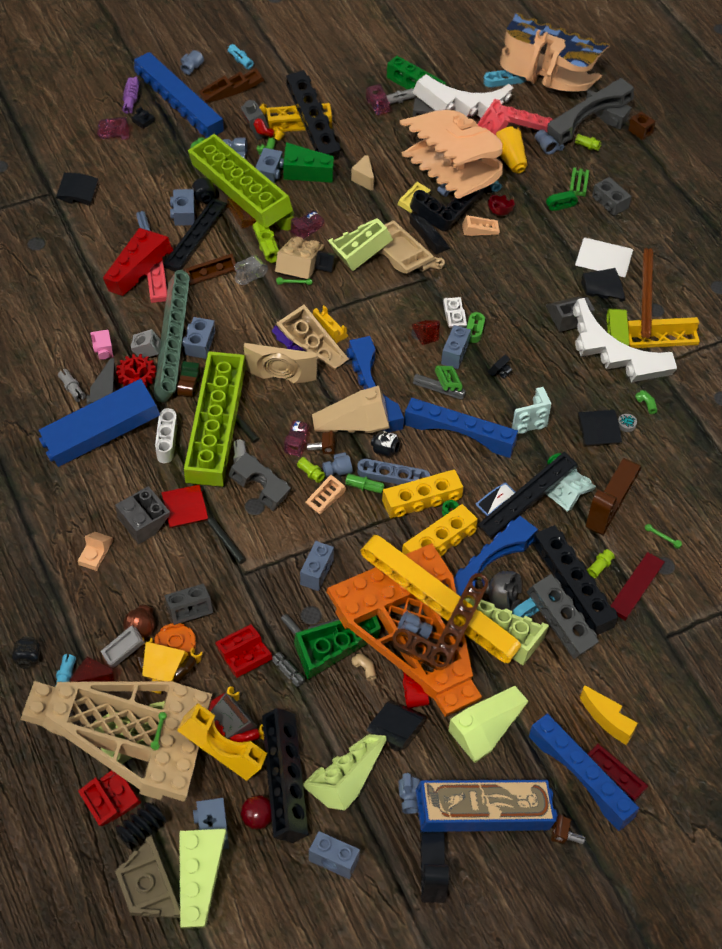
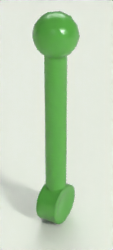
(279, 280)
(677, 544)
(155, 744)

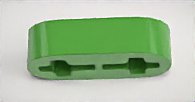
(476, 327)

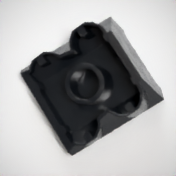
(397, 724)

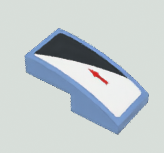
(494, 499)

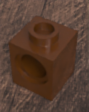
(641, 125)

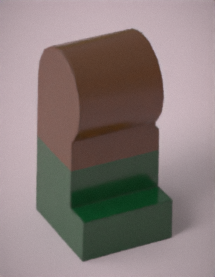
(188, 379)

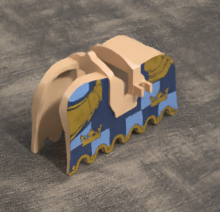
(565, 58)

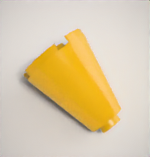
(513, 149)

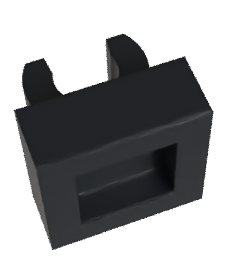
(143, 118)
(325, 261)
(500, 367)

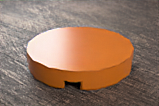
(176, 637)

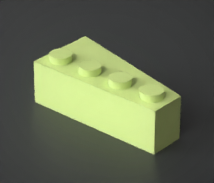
(523, 629)
(199, 867)

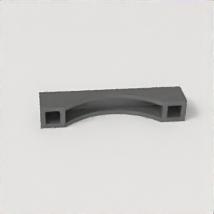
(614, 95)

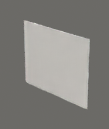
(603, 255)

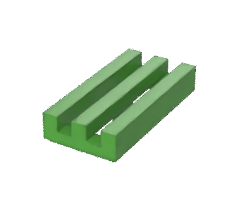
(580, 173)
(445, 378)

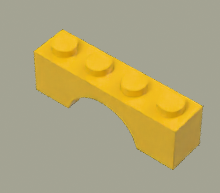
(240, 757)

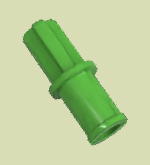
(364, 483)

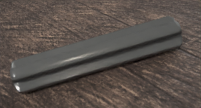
(435, 385)

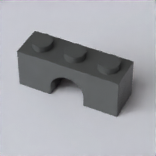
(249, 469)

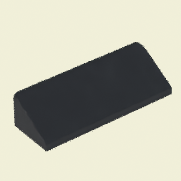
(428, 234)

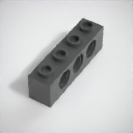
(552, 613)

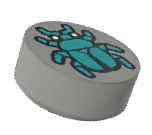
(627, 422)

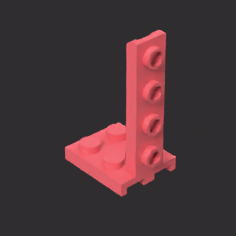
(499, 116)

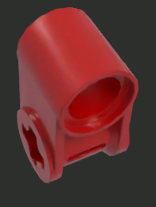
(414, 693)

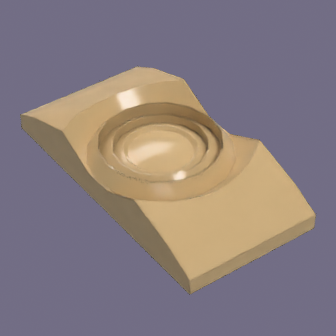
(404, 251)
(280, 363)

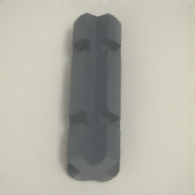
(288, 669)

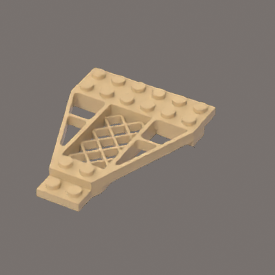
(167, 768)

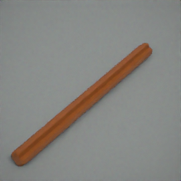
(646, 318)

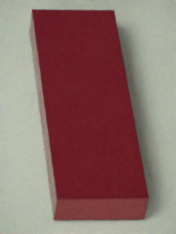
(620, 774)

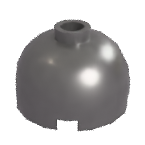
(504, 590)

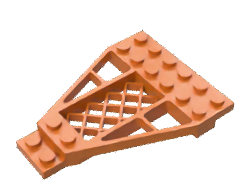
(375, 594)

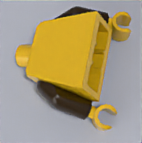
(164, 662)

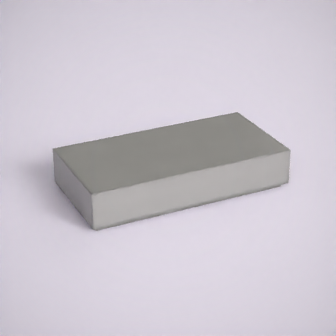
(122, 646)

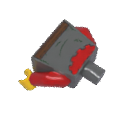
(256, 121)
(232, 720)

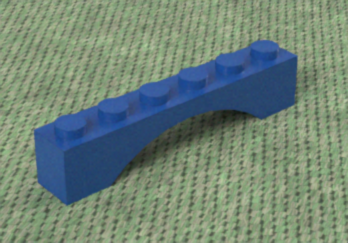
(363, 356)
(495, 437)
(514, 539)
(609, 797)

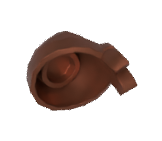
(142, 619)

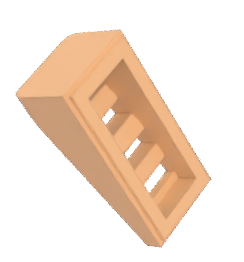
(475, 226)
(325, 486)

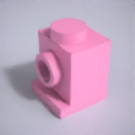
(102, 344)

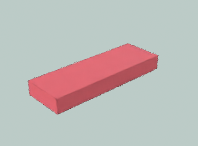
(157, 283)

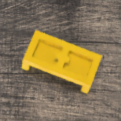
(329, 324)

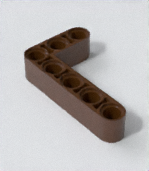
(607, 502)
(450, 629)

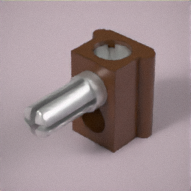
(327, 444)
(561, 831)

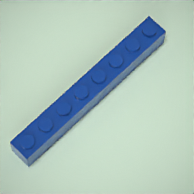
(178, 95)

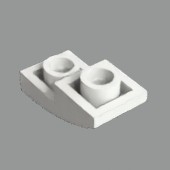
(454, 312)

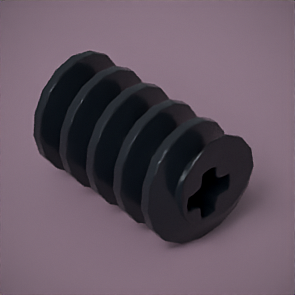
(140, 823)

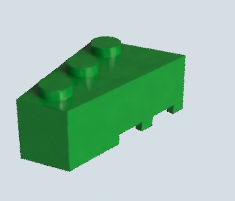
(307, 165)

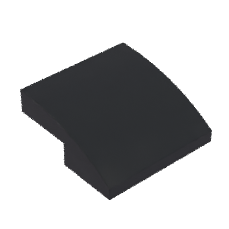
(77, 187)
(599, 428)

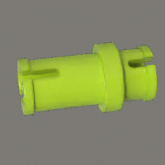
(588, 142)
(313, 471)
(602, 560)

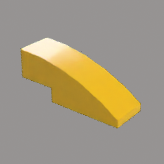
(608, 715)

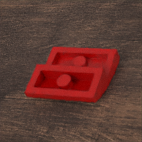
(185, 506)
(243, 650)
(109, 797)

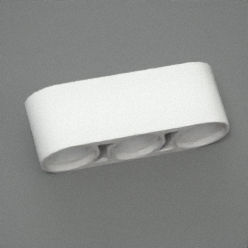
(166, 435)

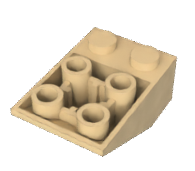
(298, 257)

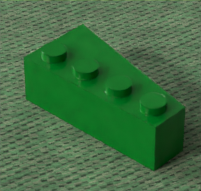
(330, 643)

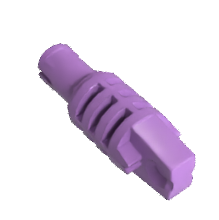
(130, 94)

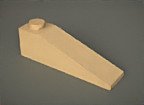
(310, 335)
(358, 412)

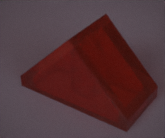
(427, 331)
(92, 671)

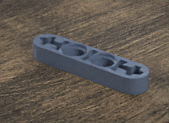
(394, 470)

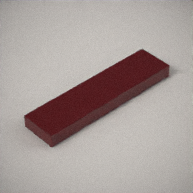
(637, 585)

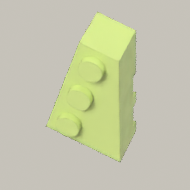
(361, 244)

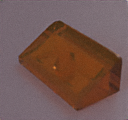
(240, 214)

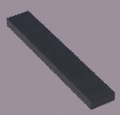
(195, 235)
(528, 495)

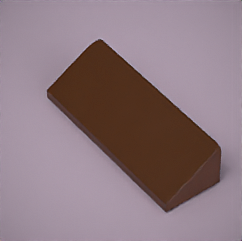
(211, 269)

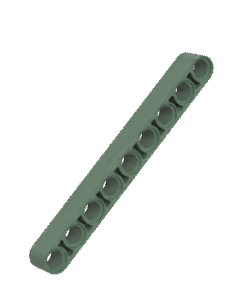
(171, 336)

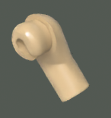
(437, 263)
(367, 664)

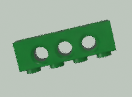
(406, 73)

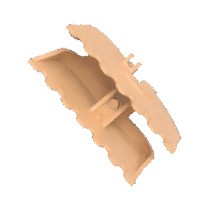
(453, 151)

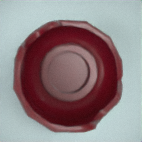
(500, 205)
(256, 812)

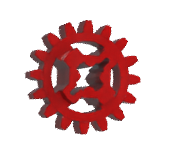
(145, 370)

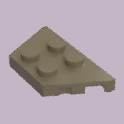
(146, 884)

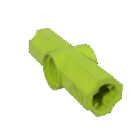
(266, 242)

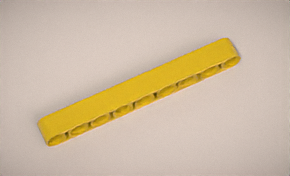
(439, 597)

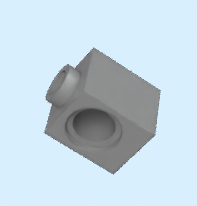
(146, 343)

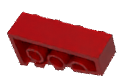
(135, 260)

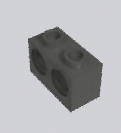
(611, 196)
(188, 604)

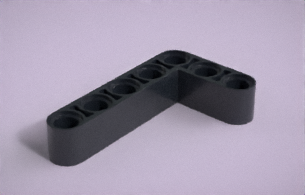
(440, 215)
(433, 868)

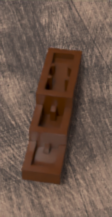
(229, 87)

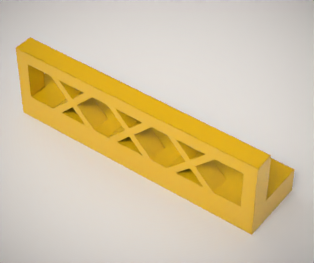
(291, 122)
(665, 327)

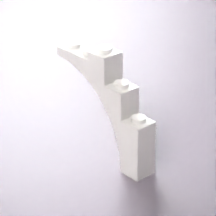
(447, 98)
(595, 340)

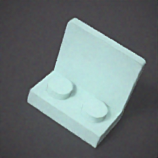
(533, 416)
(569, 489)

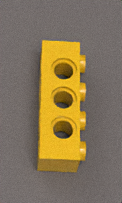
(436, 489)
(445, 528)

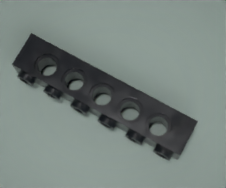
(298, 81)
(551, 538)
(284, 776)

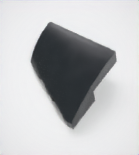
(603, 284)

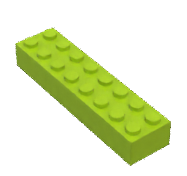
(240, 181)
(215, 419)

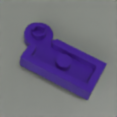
(283, 339)

